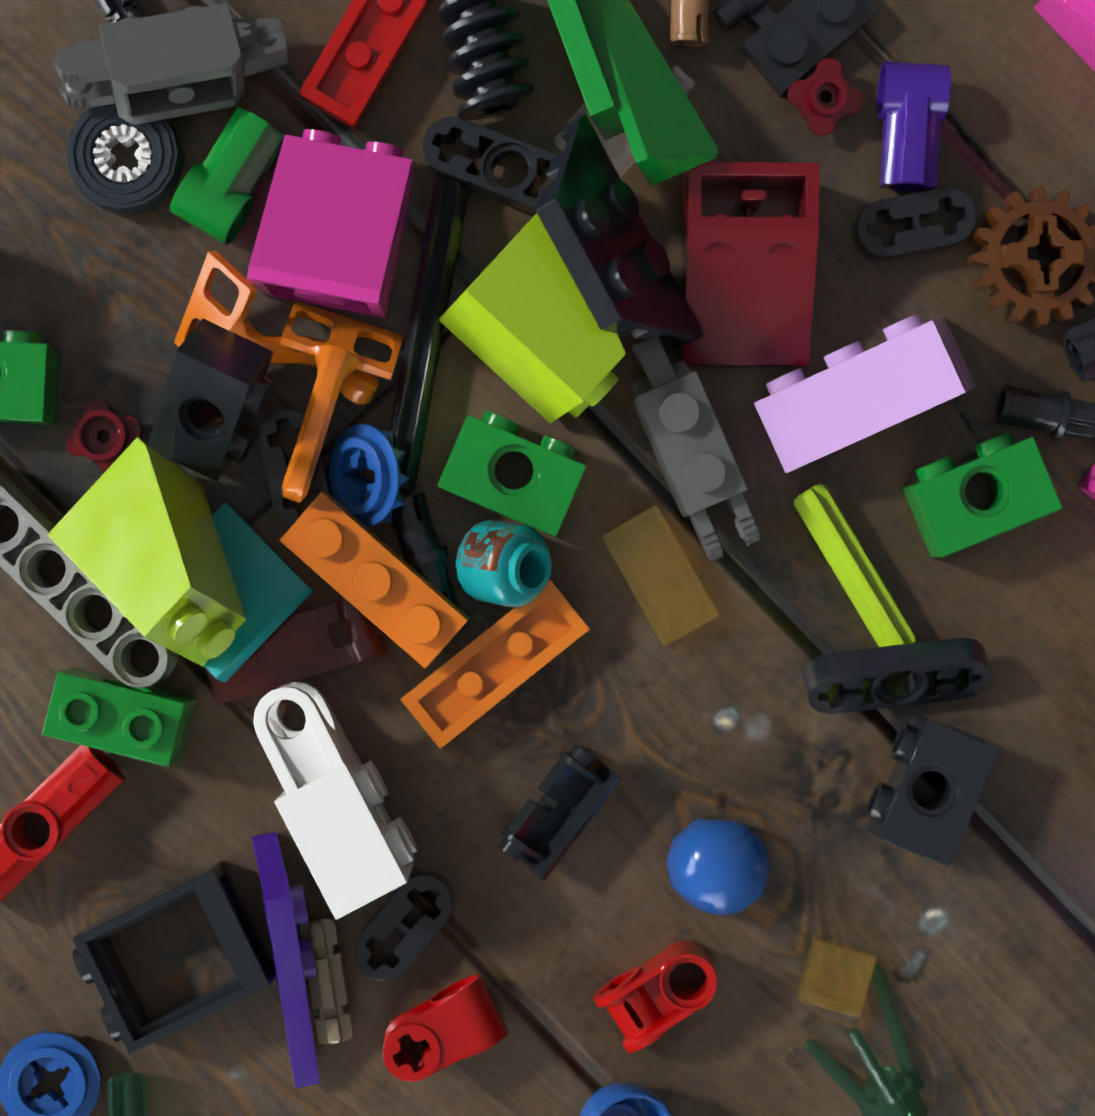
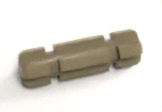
(329, 987)

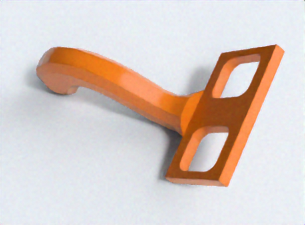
(334, 363)
(357, 387)

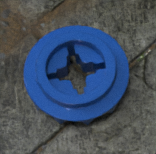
(354, 451)
(52, 1050)

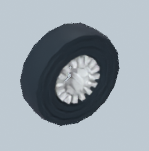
(123, 190)

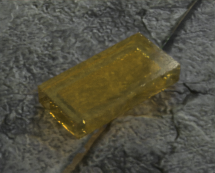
(659, 575)

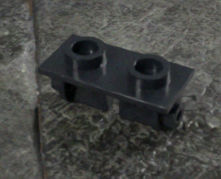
(570, 800)

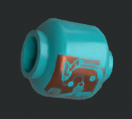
(503, 563)

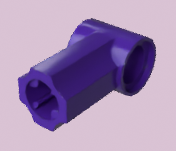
(912, 106)

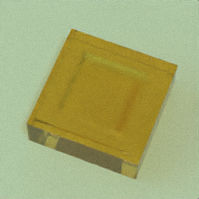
(836, 977)

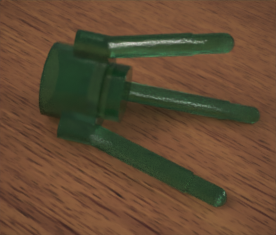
(887, 1088)

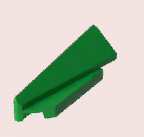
(631, 87)

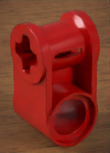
(655, 996)
(455, 1024)

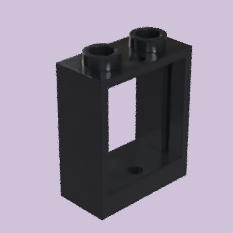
(122, 1010)

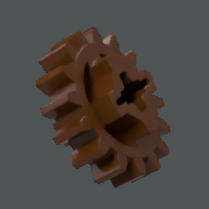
(1036, 283)

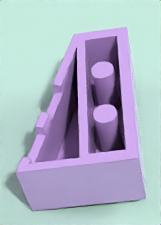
(863, 391)

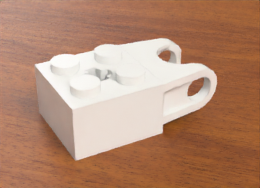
(333, 803)

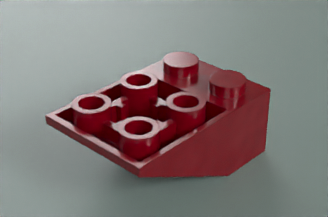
(750, 261)

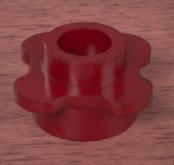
(806, 97)
(96, 418)

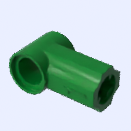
(221, 190)

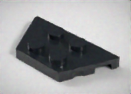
(608, 246)

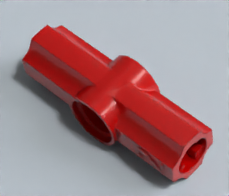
(65, 802)

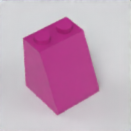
(333, 224)

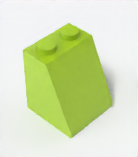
(536, 328)
(155, 553)

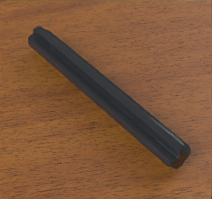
(424, 327)

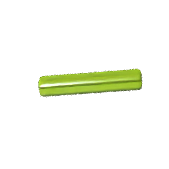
(853, 567)

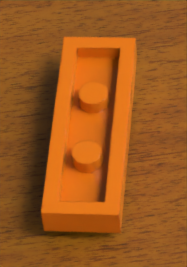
(374, 579)
(494, 665)

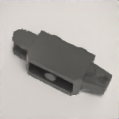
(170, 63)
(689, 445)

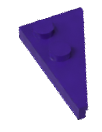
(291, 957)

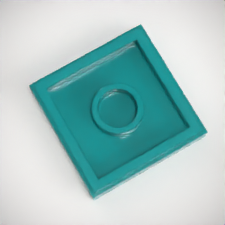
(265, 585)

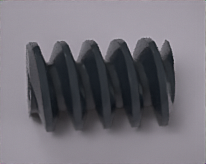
(483, 57)

